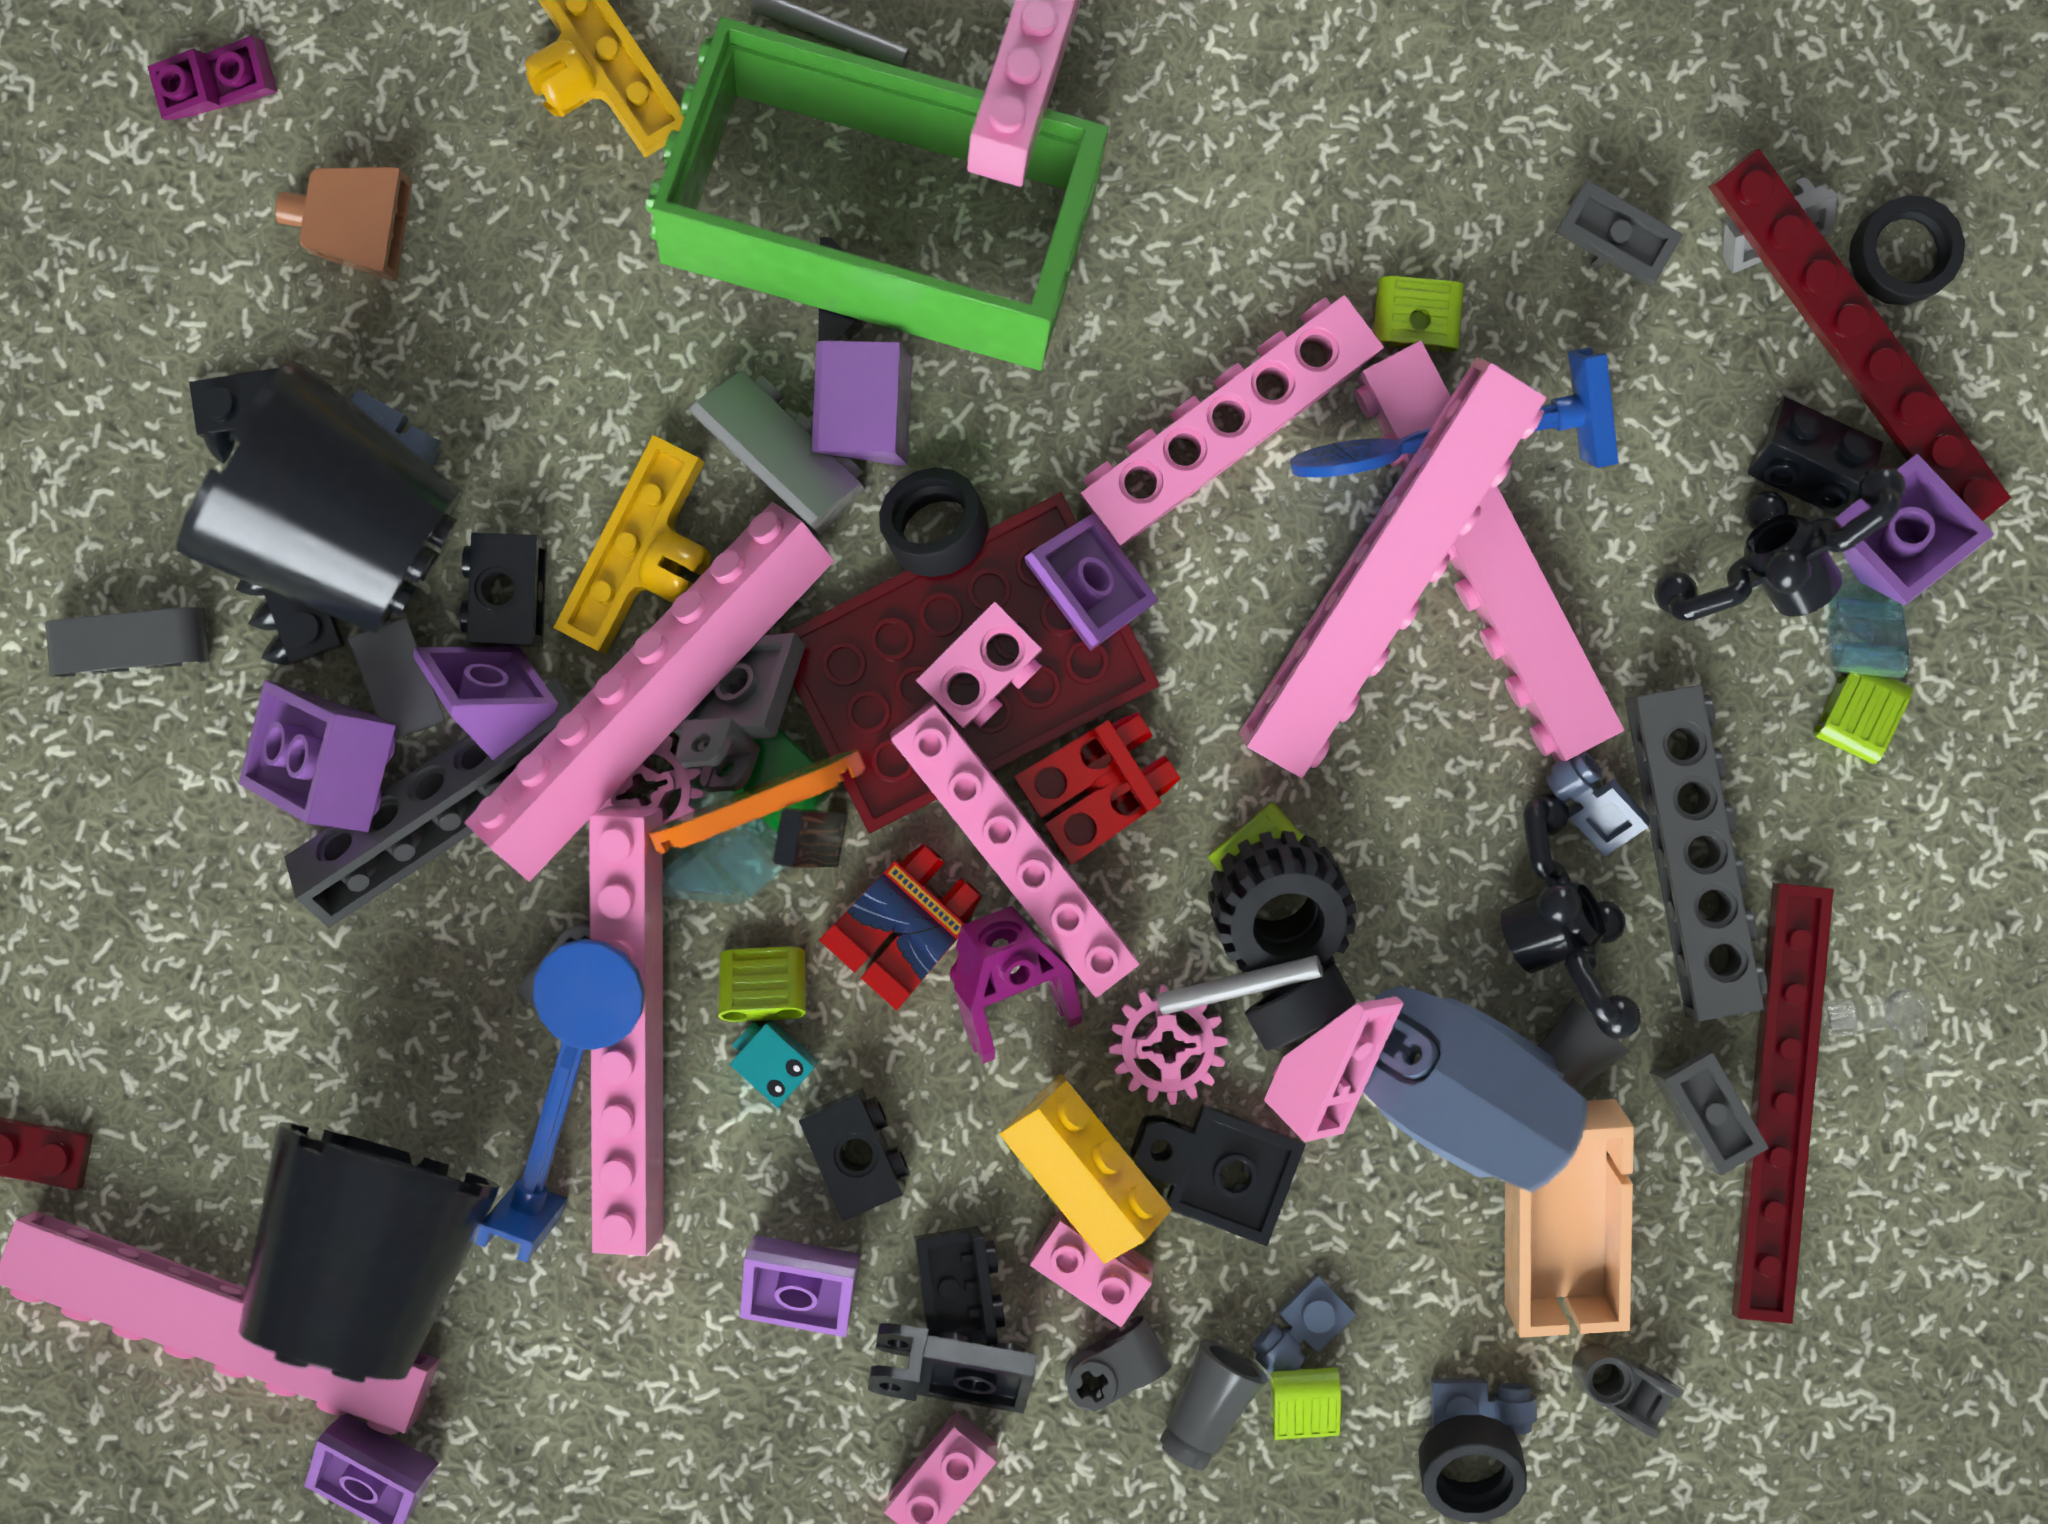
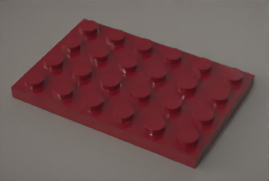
(873, 648)

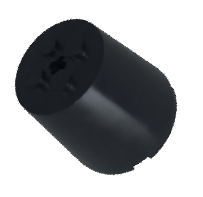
(321, 505)
(356, 1252)

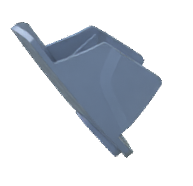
(1476, 1092)

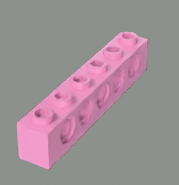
(1348, 348)
(1014, 848)

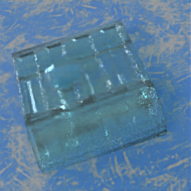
(1868, 637)

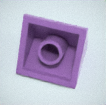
(862, 401)
(1921, 541)
(1090, 580)
(488, 692)
(798, 1285)
(368, 1472)

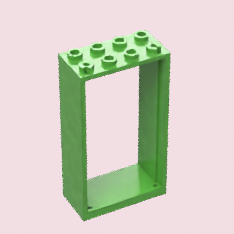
(884, 103)

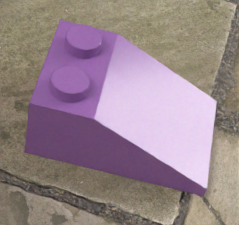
(317, 757)

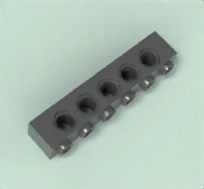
(413, 824)
(1742, 981)

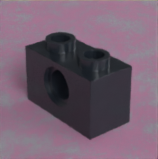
(522, 617)
(852, 1185)

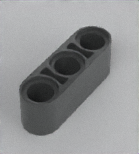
(126, 641)

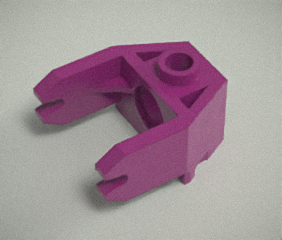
(985, 976)

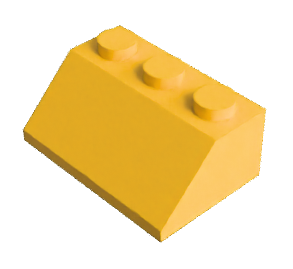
(1085, 1171)

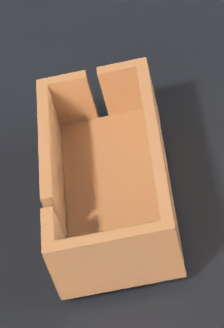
(1575, 1236)

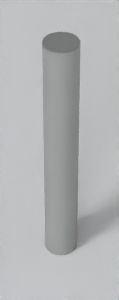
(832, 30)
(1240, 985)

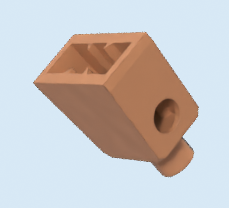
(352, 217)

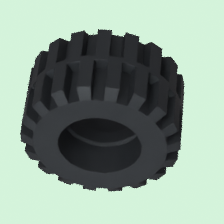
(1276, 869)

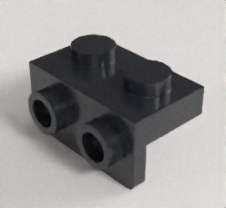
(1815, 457)
(957, 1284)

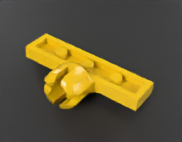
(603, 62)
(637, 548)

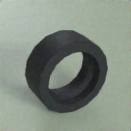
(1947, 237)
(918, 491)
(1299, 1008)
(1472, 1500)

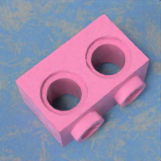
(970, 657)
(1073, 1265)
(942, 1474)

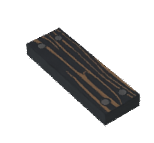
(809, 838)

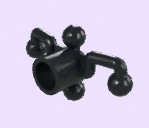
(1787, 554)
(1566, 922)

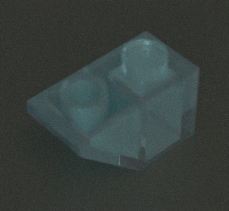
(727, 870)

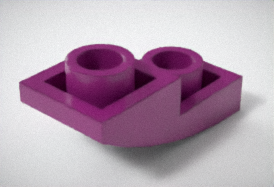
(212, 80)

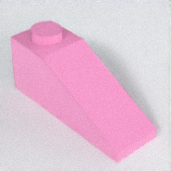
(1326, 1074)

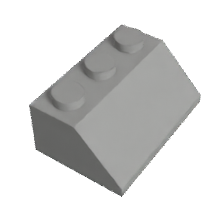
(779, 449)

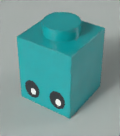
(772, 1061)

